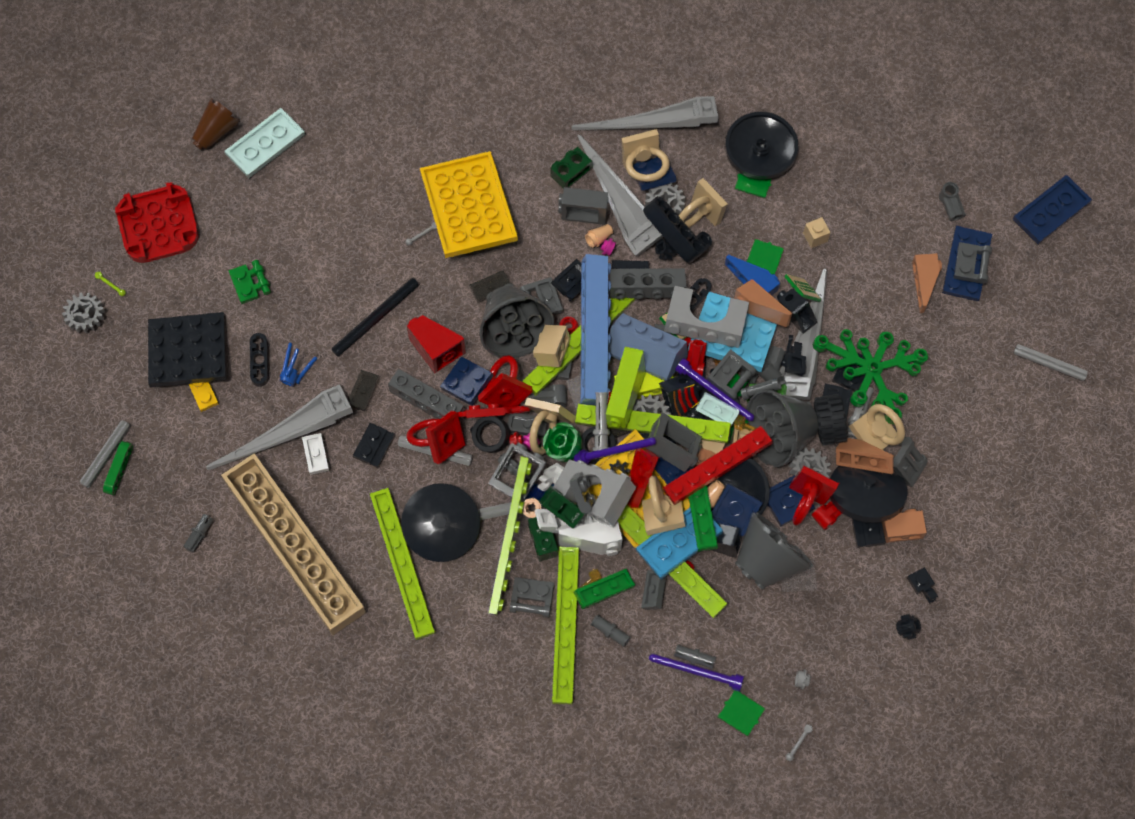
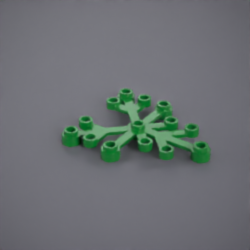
(851, 357)

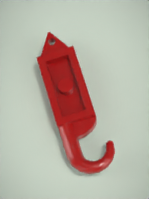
(492, 410)

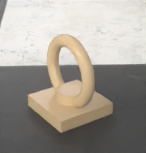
(640, 149)
(708, 204)
(549, 413)
(876, 430)
(660, 512)

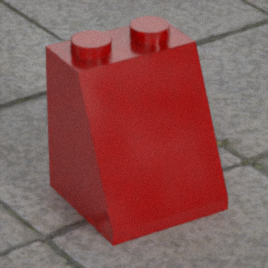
(435, 342)

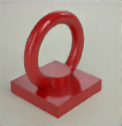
(505, 389)
(442, 434)
(813, 488)

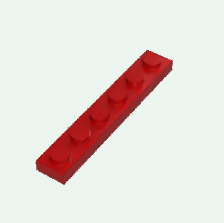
(717, 465)

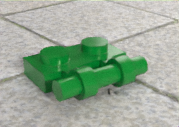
(243, 282)

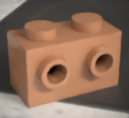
(905, 526)

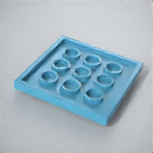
(755, 337)

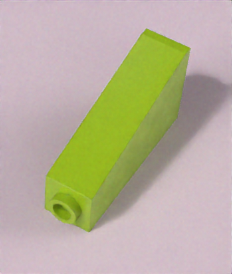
(626, 387)

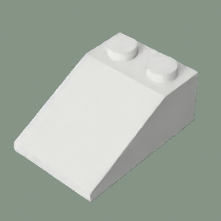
(592, 538)

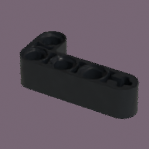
(676, 231)

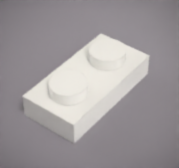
(315, 453)

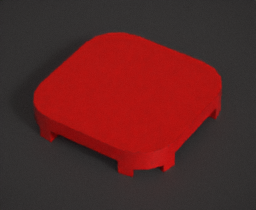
(157, 223)

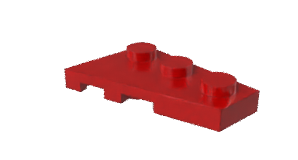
(641, 470)

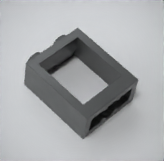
(583, 205)
(520, 449)
(669, 450)

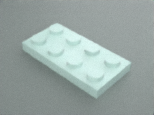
(264, 142)

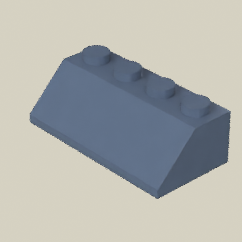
(660, 348)

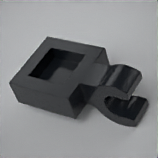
(794, 361)
(922, 583)

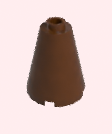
(213, 125)

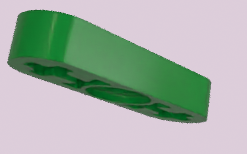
(118, 465)

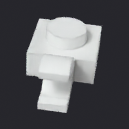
(550, 476)

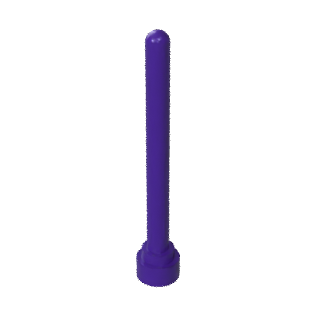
(684, 368)
(586, 456)
(733, 681)

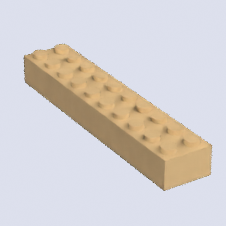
(293, 544)

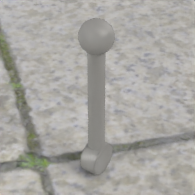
(409, 241)
(807, 729)

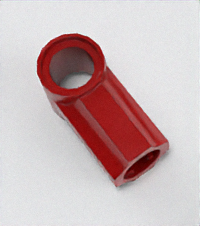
(696, 355)
(826, 515)

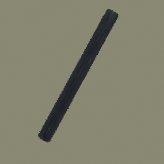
(375, 317)

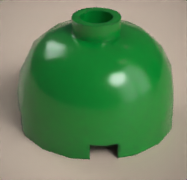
(562, 442)

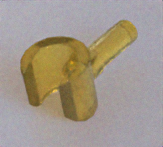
(740, 424)
(594, 576)

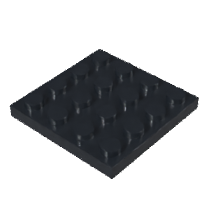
(186, 349)

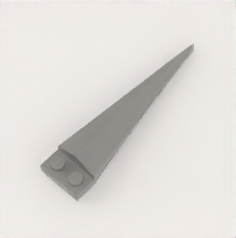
(683, 114)
(627, 208)
(801, 386)
(314, 415)

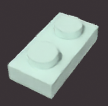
(717, 409)

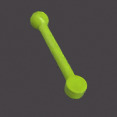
(98, 275)

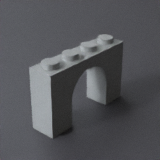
(684, 323)
(614, 492)

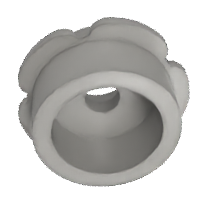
(802, 679)

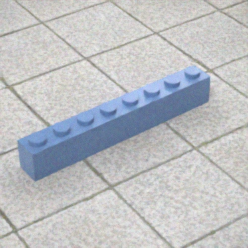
(594, 327)

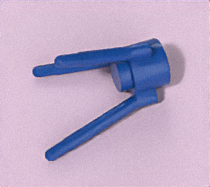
(289, 375)

